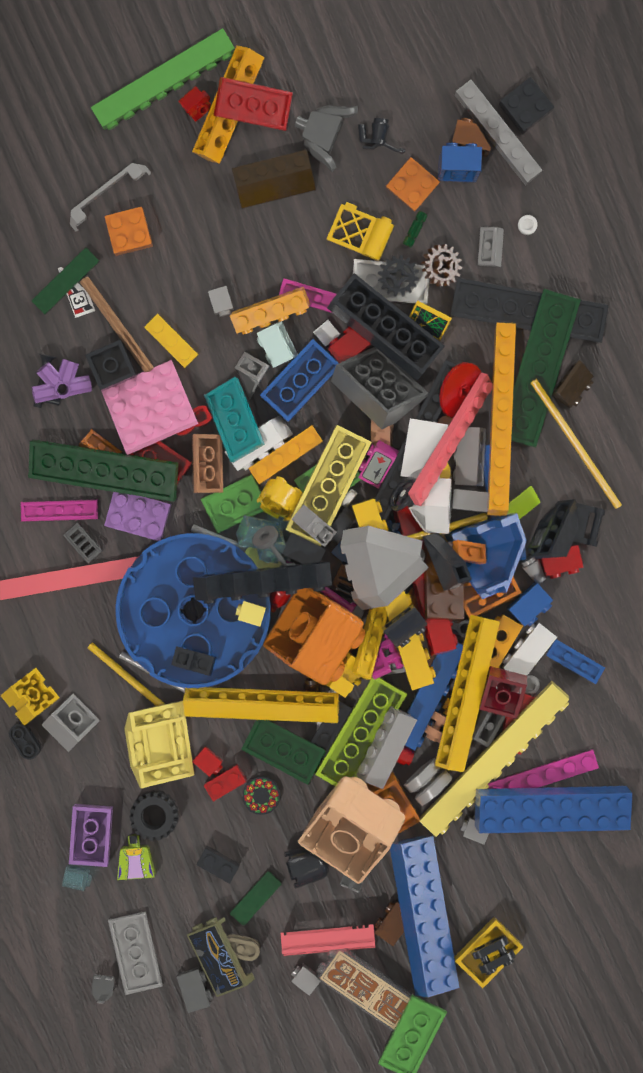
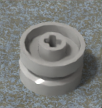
(429, 783)

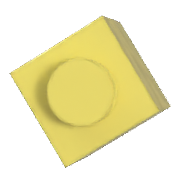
(250, 613)

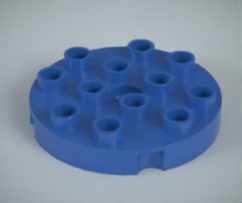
(152, 603)

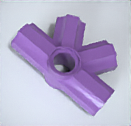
(53, 379)

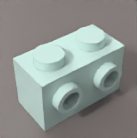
(276, 344)

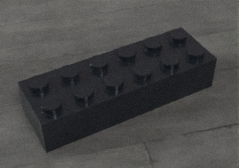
(385, 326)

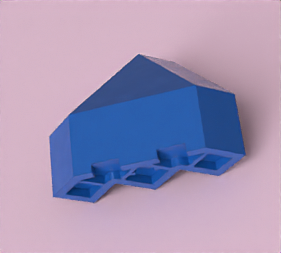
(504, 548)

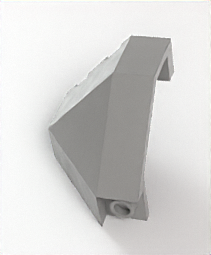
(380, 564)

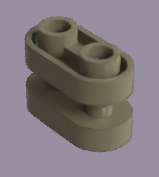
(244, 947)

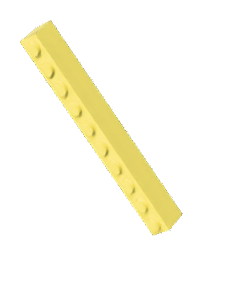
(493, 759)

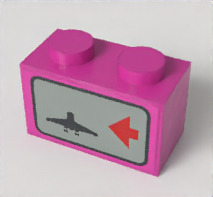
(378, 464)

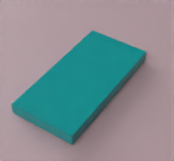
(234, 419)

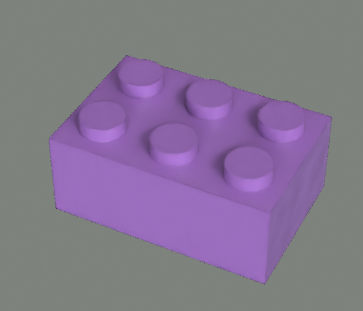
(138, 515)
(91, 835)

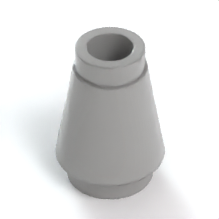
(533, 569)

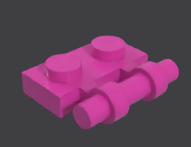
(382, 662)

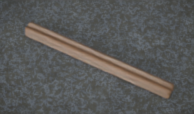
(116, 324)

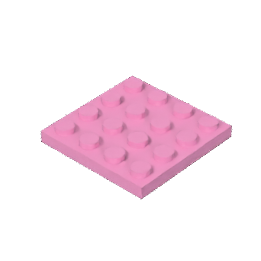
(149, 407)

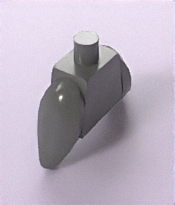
(322, 130)

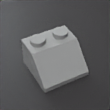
(70, 722)

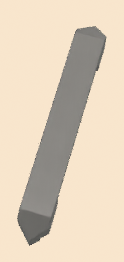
(134, 170)

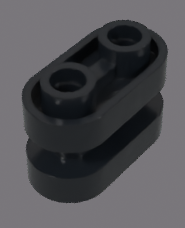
(25, 741)
(488, 964)

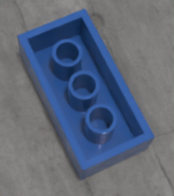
(459, 163)
(300, 380)

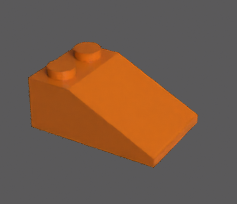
(394, 791)

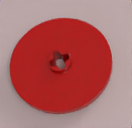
(457, 386)

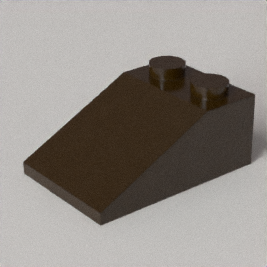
(573, 384)

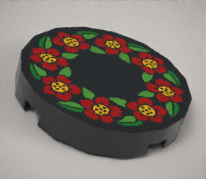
(261, 795)

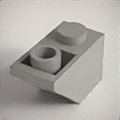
(314, 525)

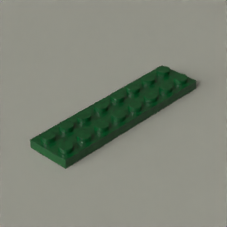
(541, 362)
(103, 470)

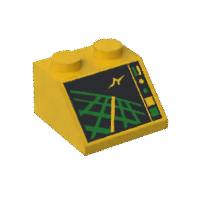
(430, 319)

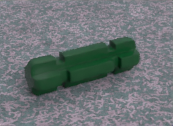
(415, 229)

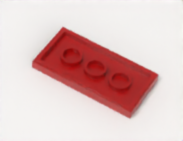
(252, 104)

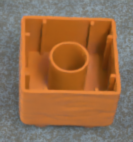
(315, 636)

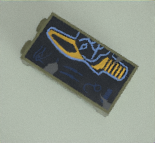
(218, 957)

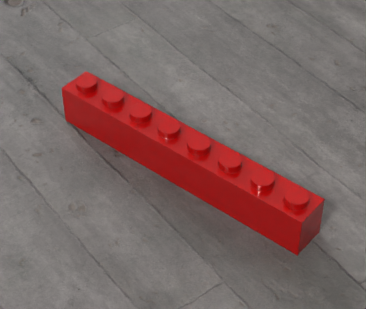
(438, 631)

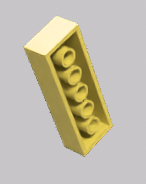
(331, 478)

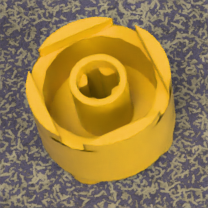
(279, 498)

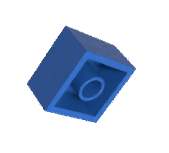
(530, 604)

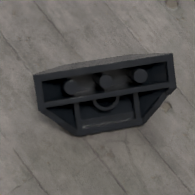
(555, 531)

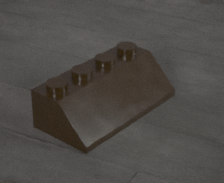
(274, 179)

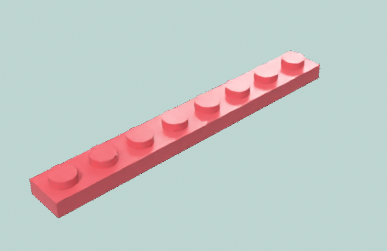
(450, 439)

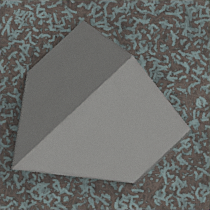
(251, 372)

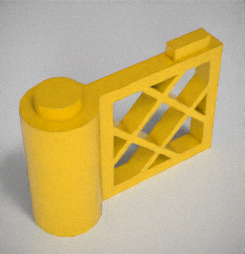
(375, 237)

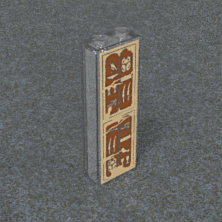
(364, 986)

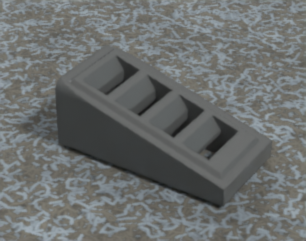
(94, 554)

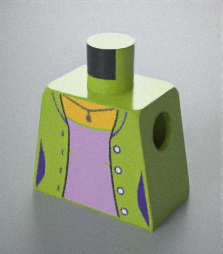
(135, 860)

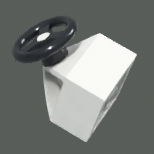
(435, 511)

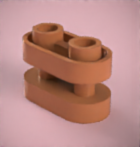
(434, 733)

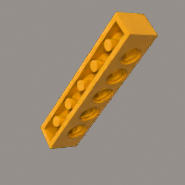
(217, 130)
(502, 647)

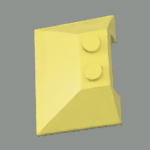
(159, 744)

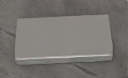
(490, 246)

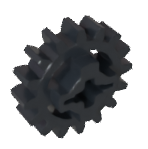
(407, 276)

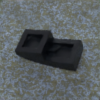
(193, 661)

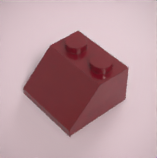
(503, 692)

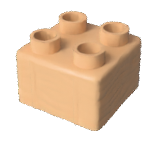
(353, 828)

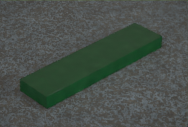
(65, 280)

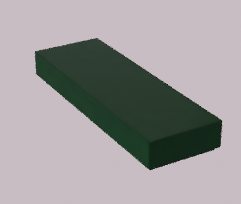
(255, 898)

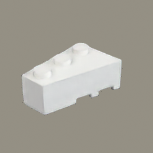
(273, 435)

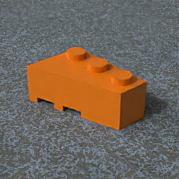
(476, 606)

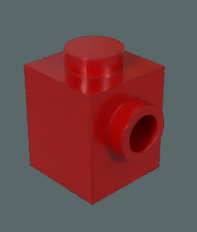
(195, 103)

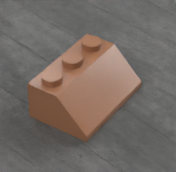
(207, 463)

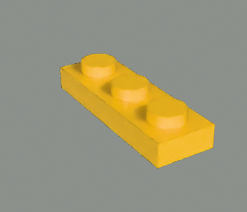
(171, 341)

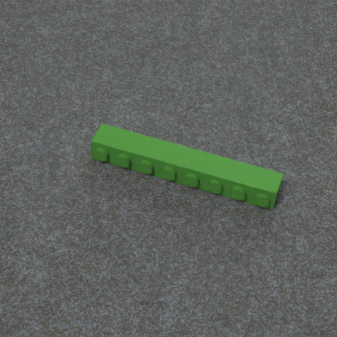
(163, 79)

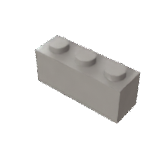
(470, 458)

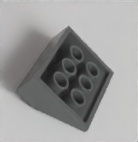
(378, 386)

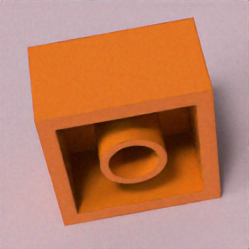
(128, 231)

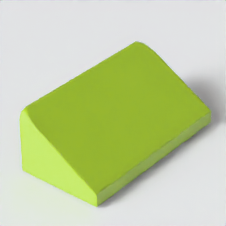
(524, 502)

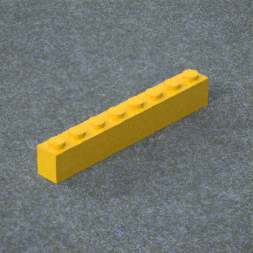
(467, 693)
(261, 704)

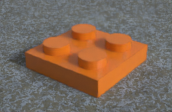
(412, 184)

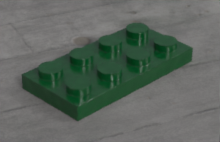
(284, 750)

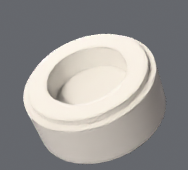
(527, 224)
(349, 498)

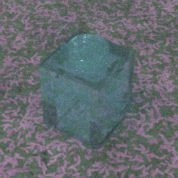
(76, 877)

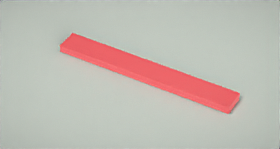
(65, 578)

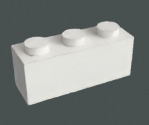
(529, 650)

